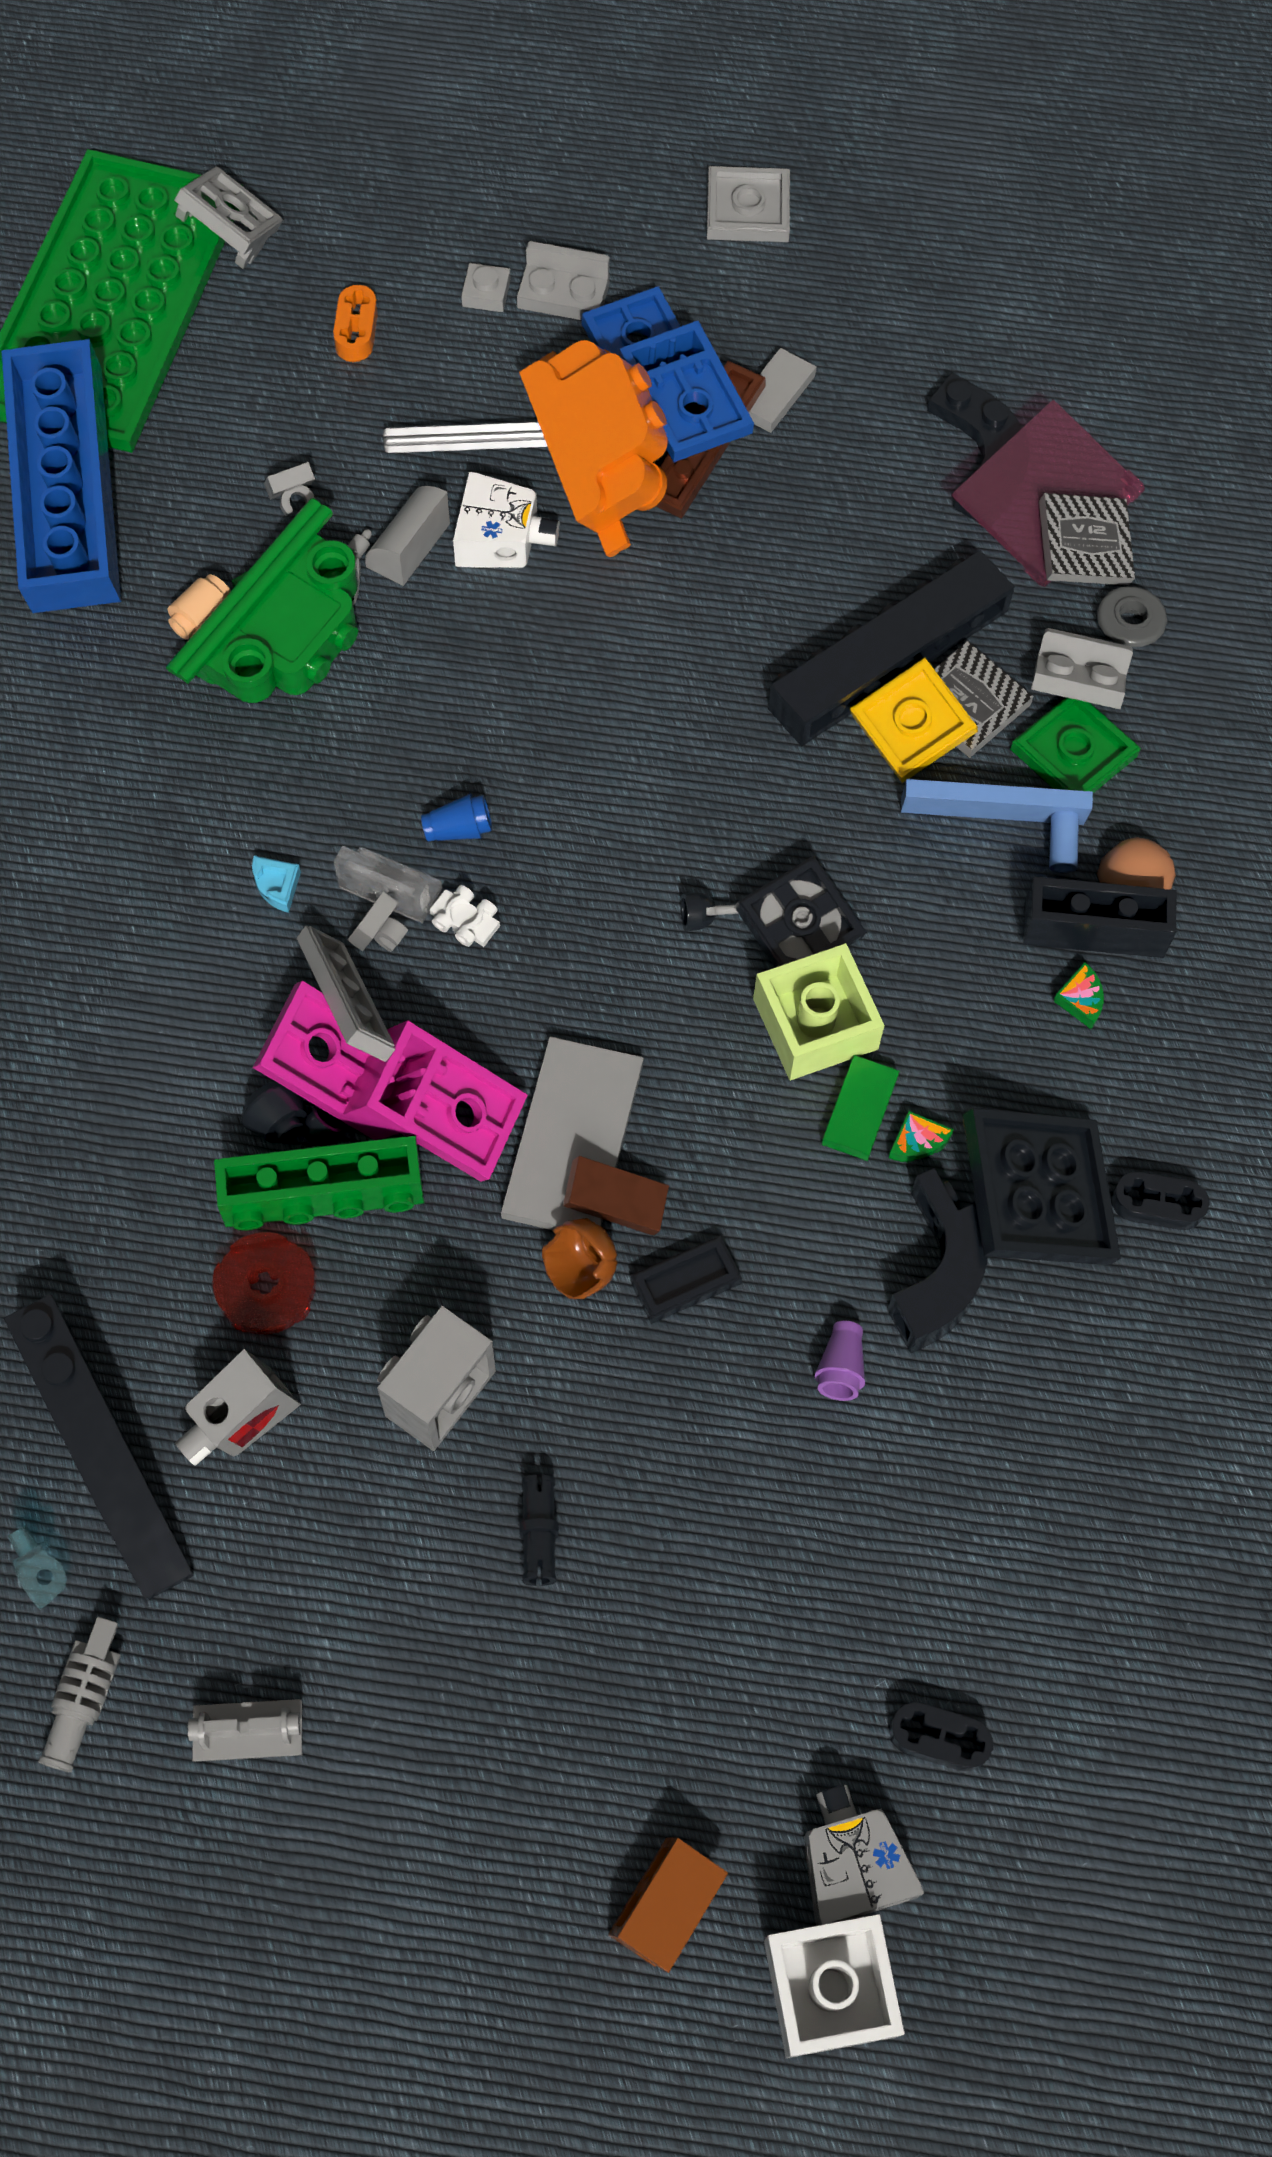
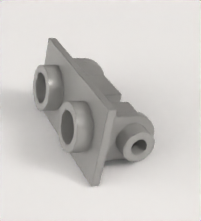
(246, 1730)

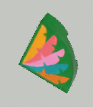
(1082, 996)
(919, 1138)

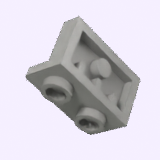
(563, 280)
(1082, 668)

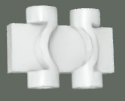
(466, 920)

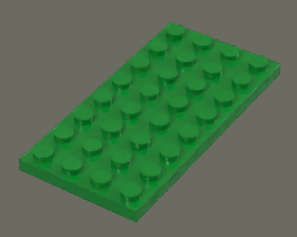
(121, 277)

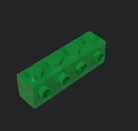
(319, 1182)

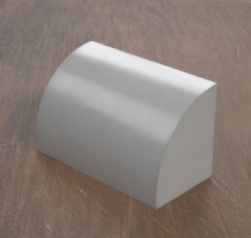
(410, 535)

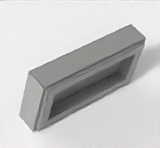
(785, 381)

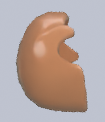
(1137, 864)

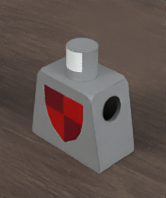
(235, 1409)

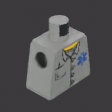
(855, 1862)

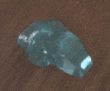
(30, 1561)

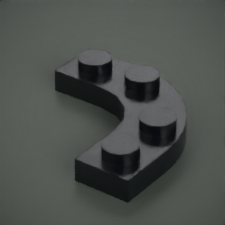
(976, 414)

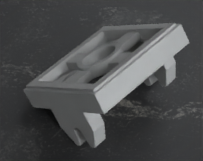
(251, 213)

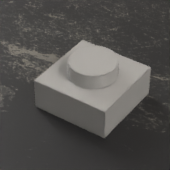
(486, 287)

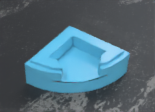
(276, 881)

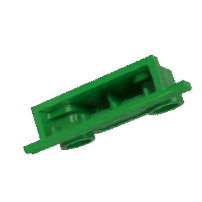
(280, 618)

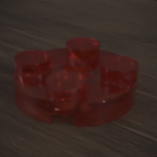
(241, 1267)

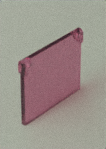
(1044, 457)

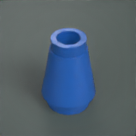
(458, 820)

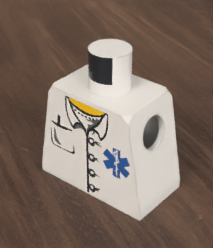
(499, 524)

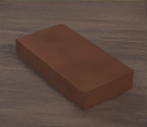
(616, 1195)

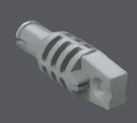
(80, 1694)

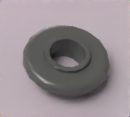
(1137, 602)

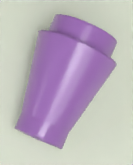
(842, 1364)

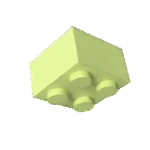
(818, 1011)

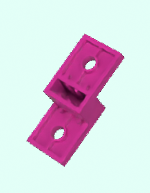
(405, 1095)

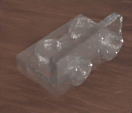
(371, 874)

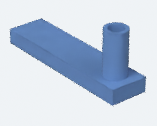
(1056, 806)

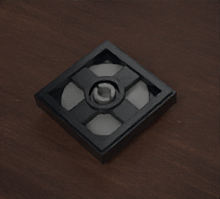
(799, 915)

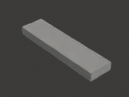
(346, 993)

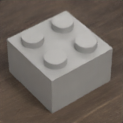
(436, 1377)

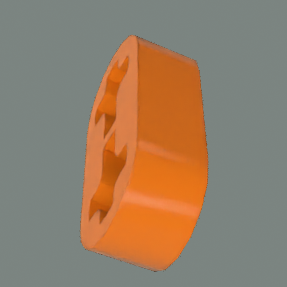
(347, 322)

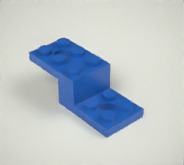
(680, 369)

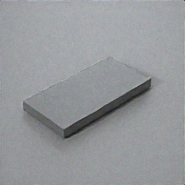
(575, 1111)

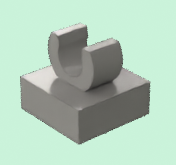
(289, 483)
(379, 926)

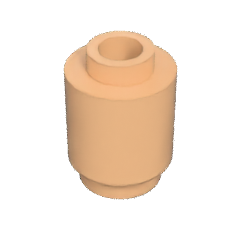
(196, 605)

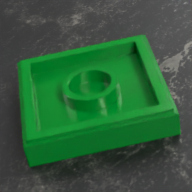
(1075, 747)

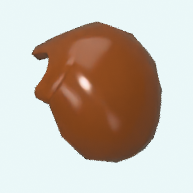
(580, 1258)

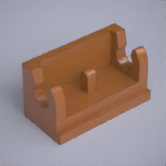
(668, 1903)

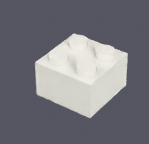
(833, 1986)

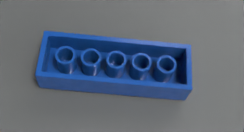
(60, 476)

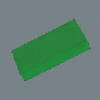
(860, 1108)

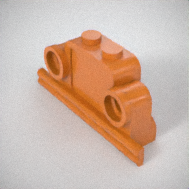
(600, 435)

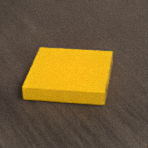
(913, 720)

